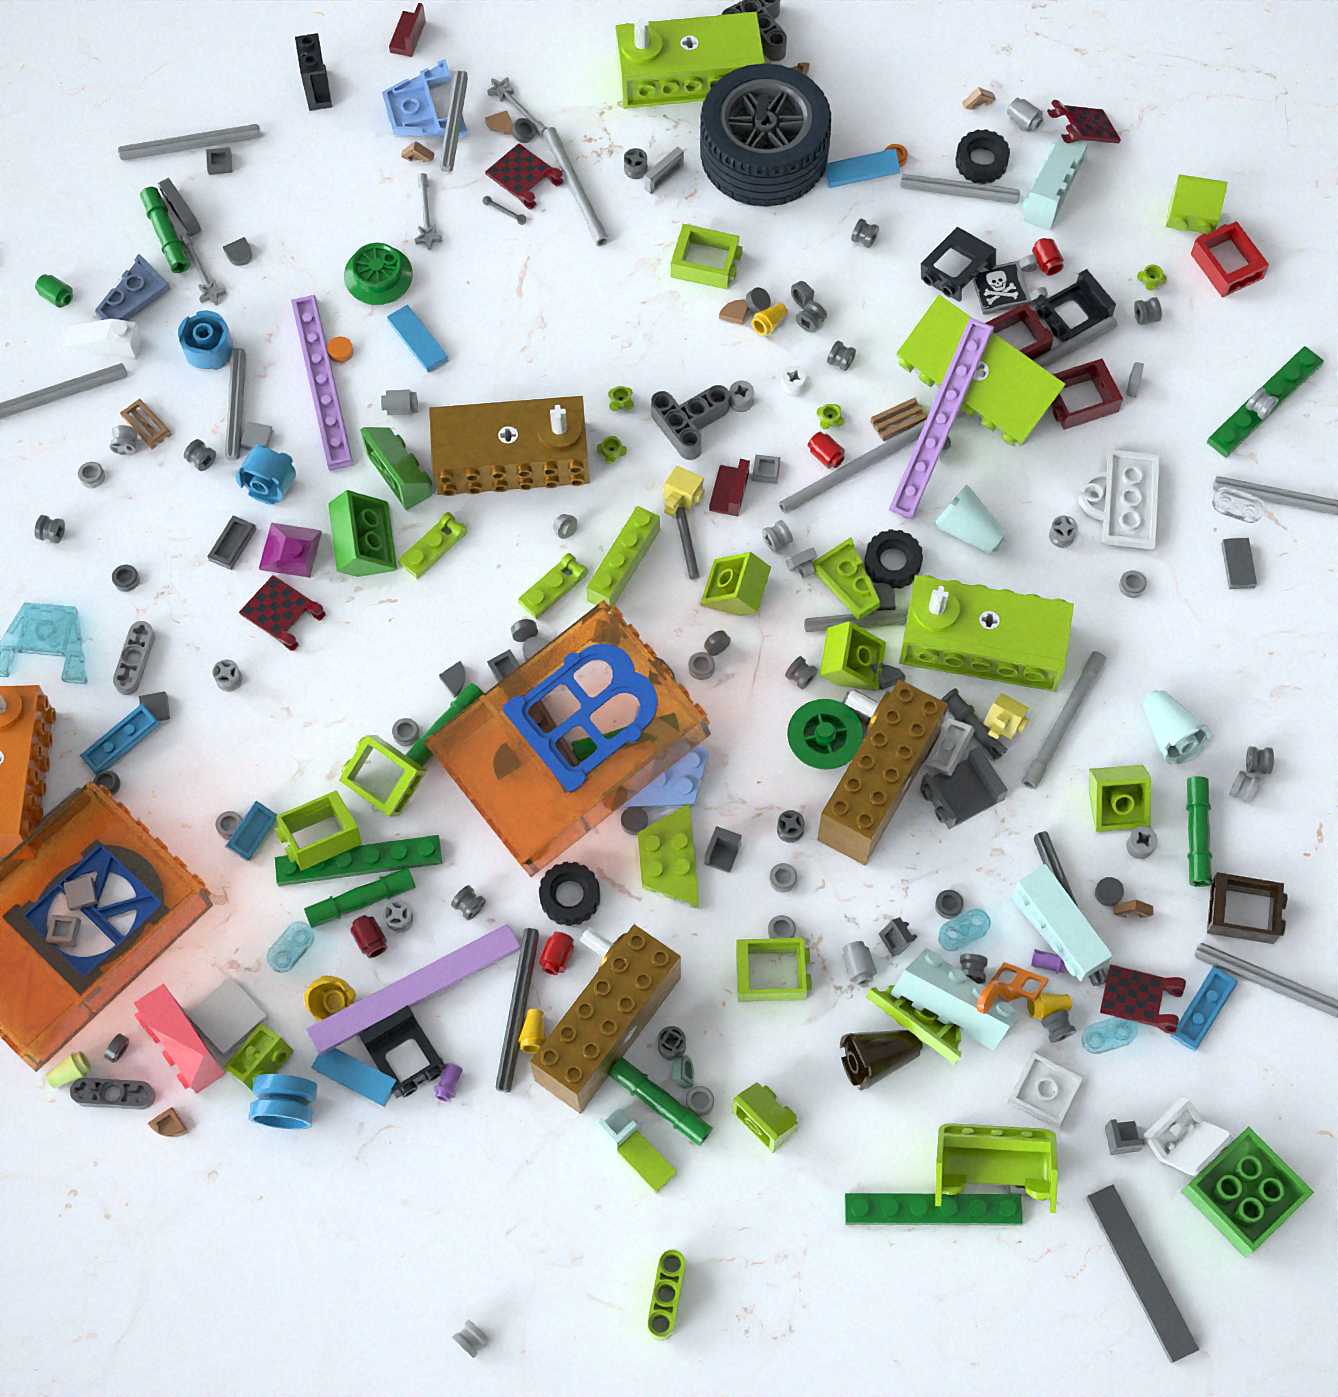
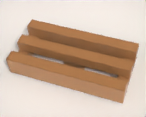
(910, 405)
(157, 437)

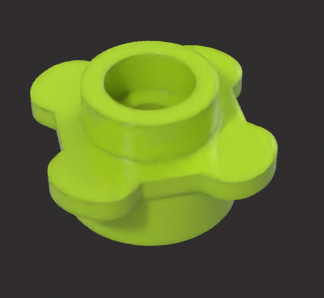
(1152, 271)
(621, 392)
(830, 410)
(608, 443)

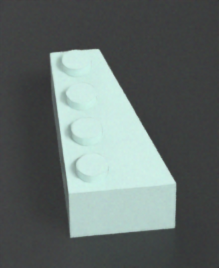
(1053, 182)
(1060, 923)
(954, 998)

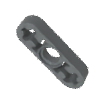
(179, 206)
(90, 1100)

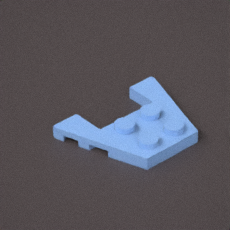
(411, 104)
(676, 785)

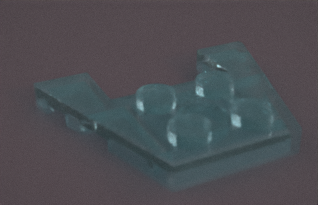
(46, 631)

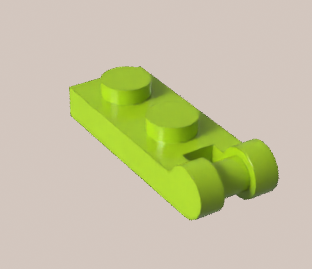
(432, 545)
(552, 586)

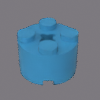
(205, 340)
(266, 474)

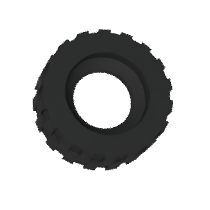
(982, 172)
(898, 540)
(569, 914)

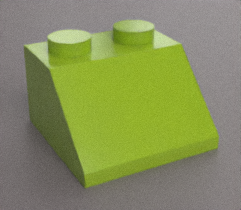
(1196, 204)
(736, 584)
(848, 657)
(1120, 797)
(764, 1115)

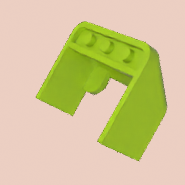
(997, 1157)

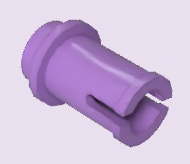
(1048, 961)
(448, 1082)

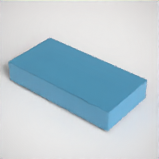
(251, 831)

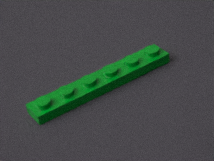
(1280, 385)
(364, 860)
(921, 1209)

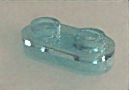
(965, 928)
(288, 946)
(1108, 1035)

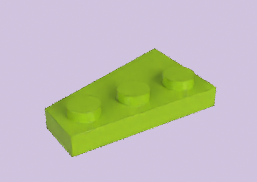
(846, 578)

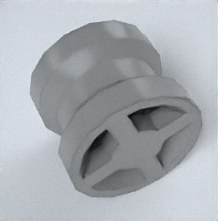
(739, 402)
(1261, 403)
(123, 439)
(1067, 526)
(777, 535)
(230, 670)
(1245, 786)
(1138, 848)
(398, 910)
(470, 1338)

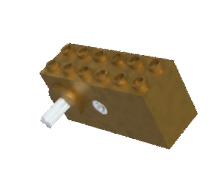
(509, 445)
(883, 768)
(607, 1015)

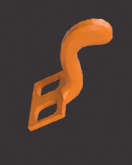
(1009, 991)

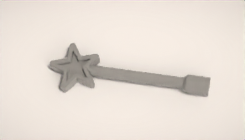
(502, 90)
(427, 234)
(209, 289)

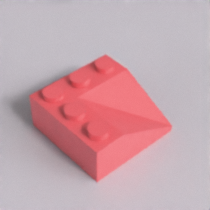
(184, 1046)

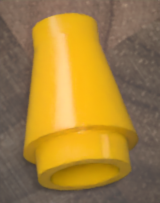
(768, 319)
(1048, 1004)
(533, 1032)

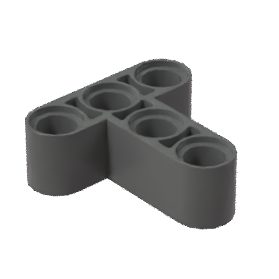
(772, 35)
(684, 416)

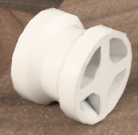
(795, 387)

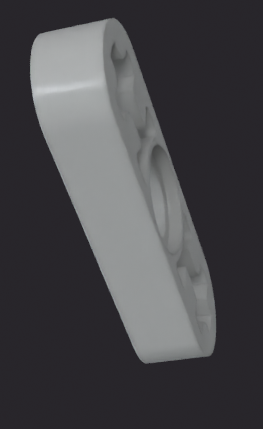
(131, 646)

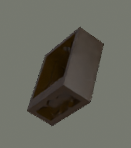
(1278, 901)

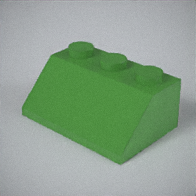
(396, 465)
(361, 534)

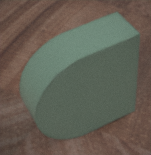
(683, 1071)

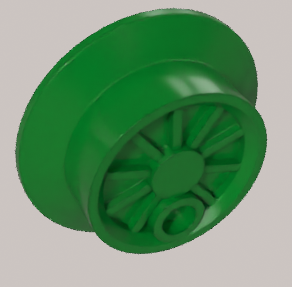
(378, 274)
(824, 734)

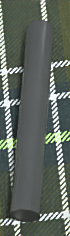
(687, 543)

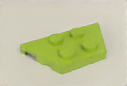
(669, 857)
(922, 1023)

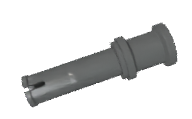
(965, 713)

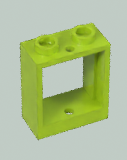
(700, 273)
(403, 790)
(310, 814)
(771, 946)

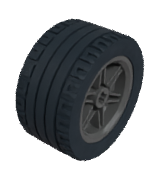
(766, 167)

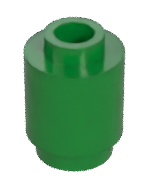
(54, 290)

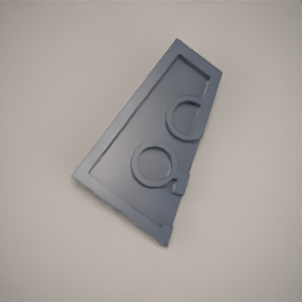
(135, 291)

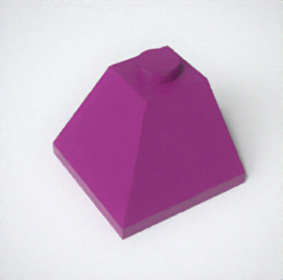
(290, 550)

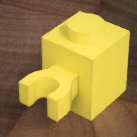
(682, 489)
(1006, 717)

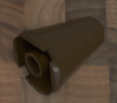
(877, 1054)

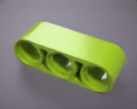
(663, 1280)

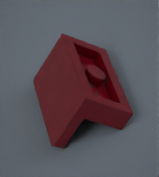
(408, 32)
(730, 488)

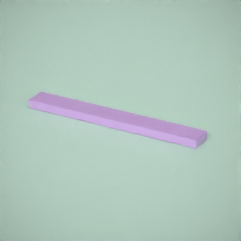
(322, 383)
(941, 418)
(413, 989)

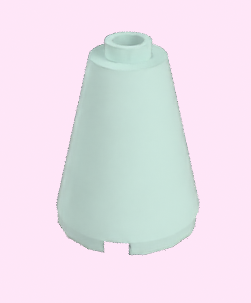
(972, 522)
(1175, 728)

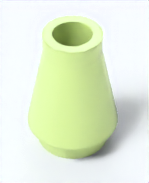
(69, 1070)

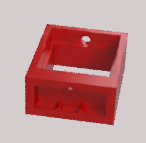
(1238, 279)

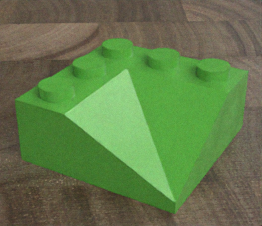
(1247, 1192)

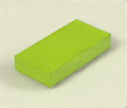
(646, 1161)

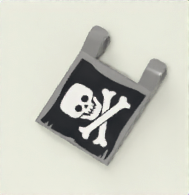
(1005, 286)

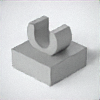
(802, 561)

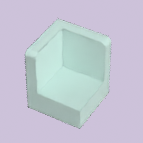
(617, 1128)

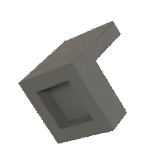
(723, 849)
(1123, 1137)

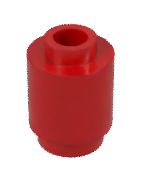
(1048, 256)
(826, 450)
(557, 953)

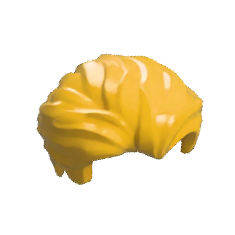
(328, 996)

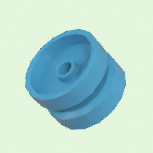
(283, 1101)

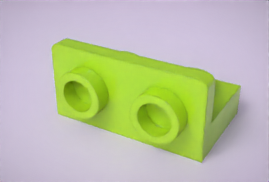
(260, 1054)

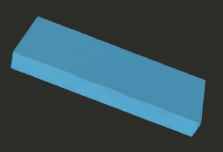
(862, 168)
(417, 338)
(120, 739)
(1204, 1008)
(355, 1075)

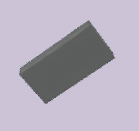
(232, 542)
(1239, 563)

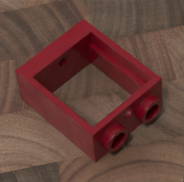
(1032, 322)
(1105, 386)

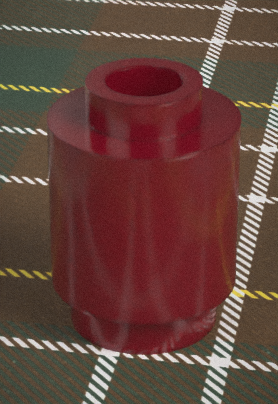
(368, 936)

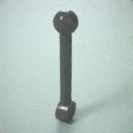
(521, 218)

